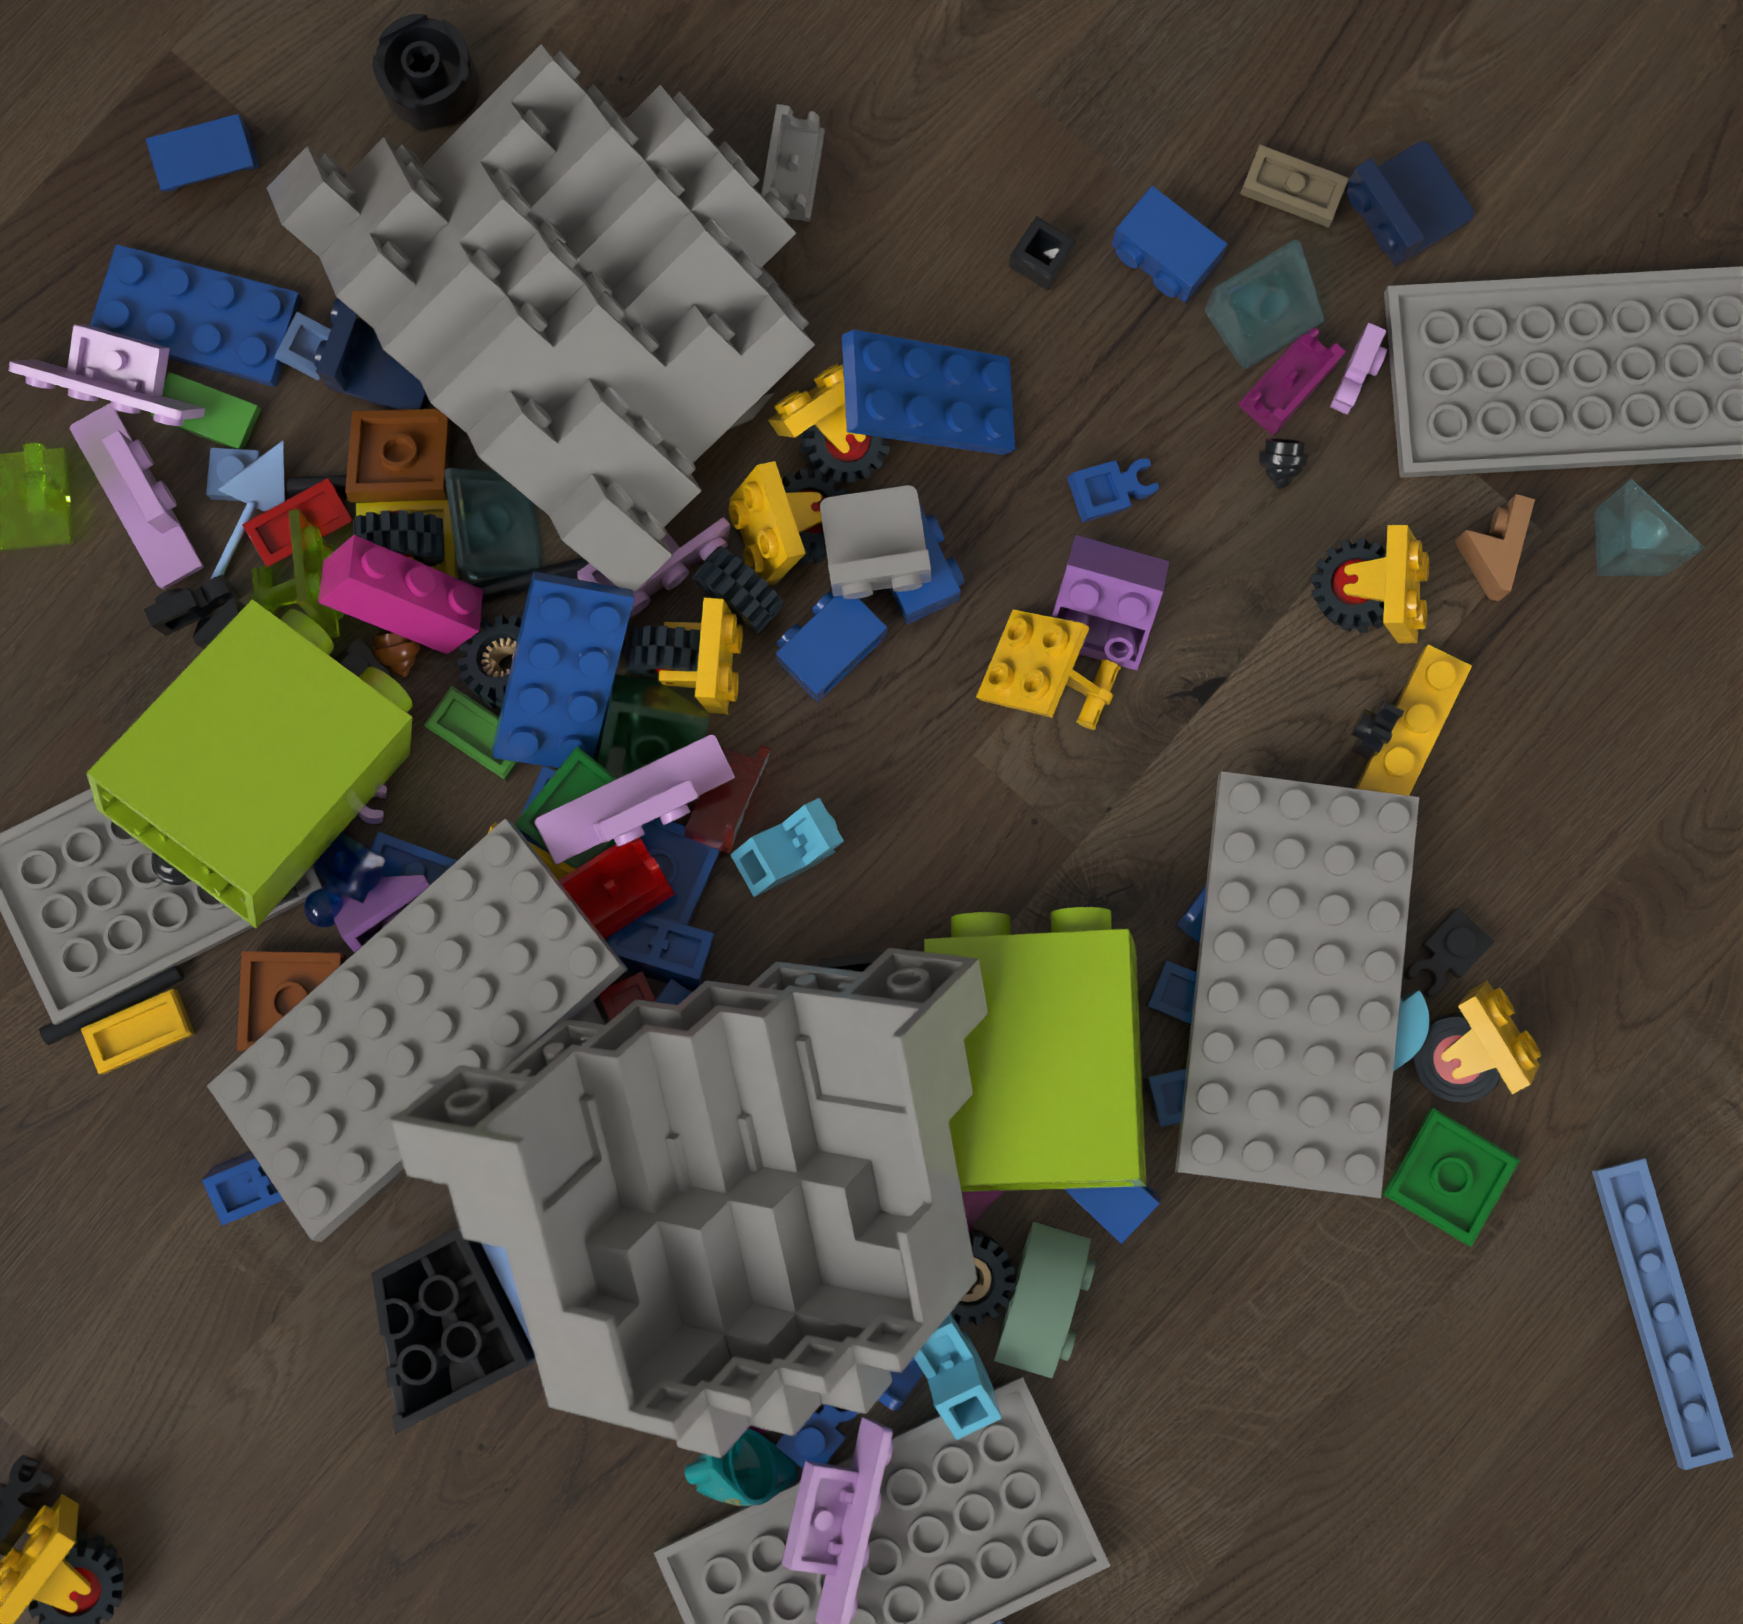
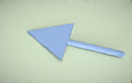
(258, 486)

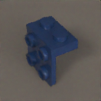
(1408, 201)
(359, 367)

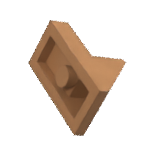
(1497, 557)

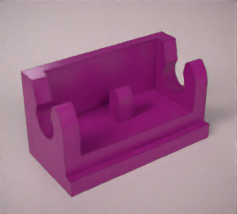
(1291, 381)

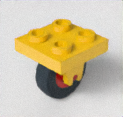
(1475, 1048)

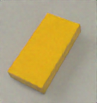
(138, 1031)

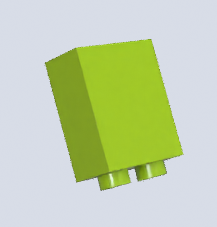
(255, 759)
(1052, 1056)

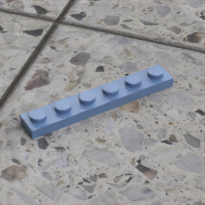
(1662, 1314)

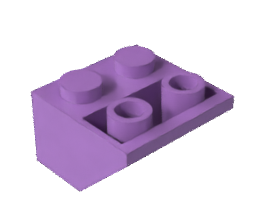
(1114, 596)

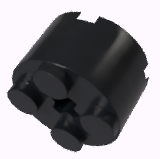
(422, 97)

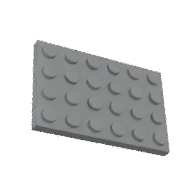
(95, 911)

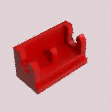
(618, 886)

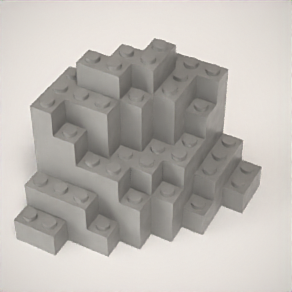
(567, 294)
(724, 1192)

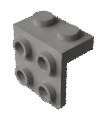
(875, 542)

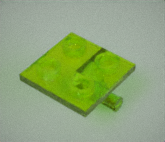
(34, 498)
(308, 555)

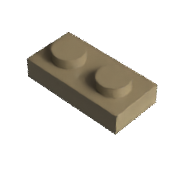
(1294, 186)

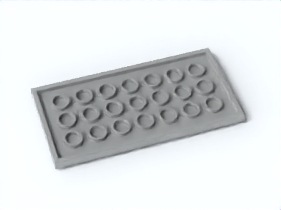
(1567, 371)
(449, 982)
(1298, 985)
(957, 1537)

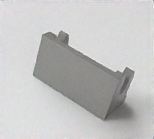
(794, 161)

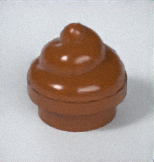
(395, 652)

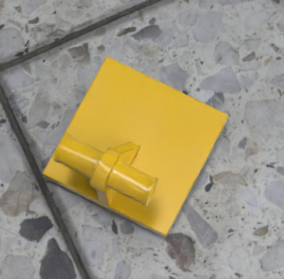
(1038, 662)

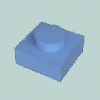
(301, 344)
(225, 465)

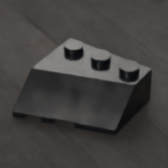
(445, 1327)

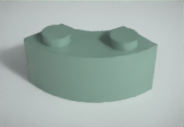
(1044, 1300)

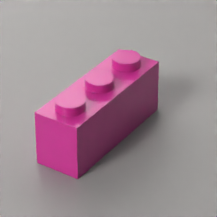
(400, 595)

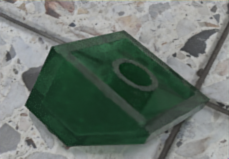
(645, 724)

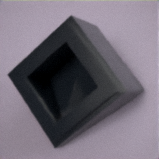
(1041, 253)
(211, 626)

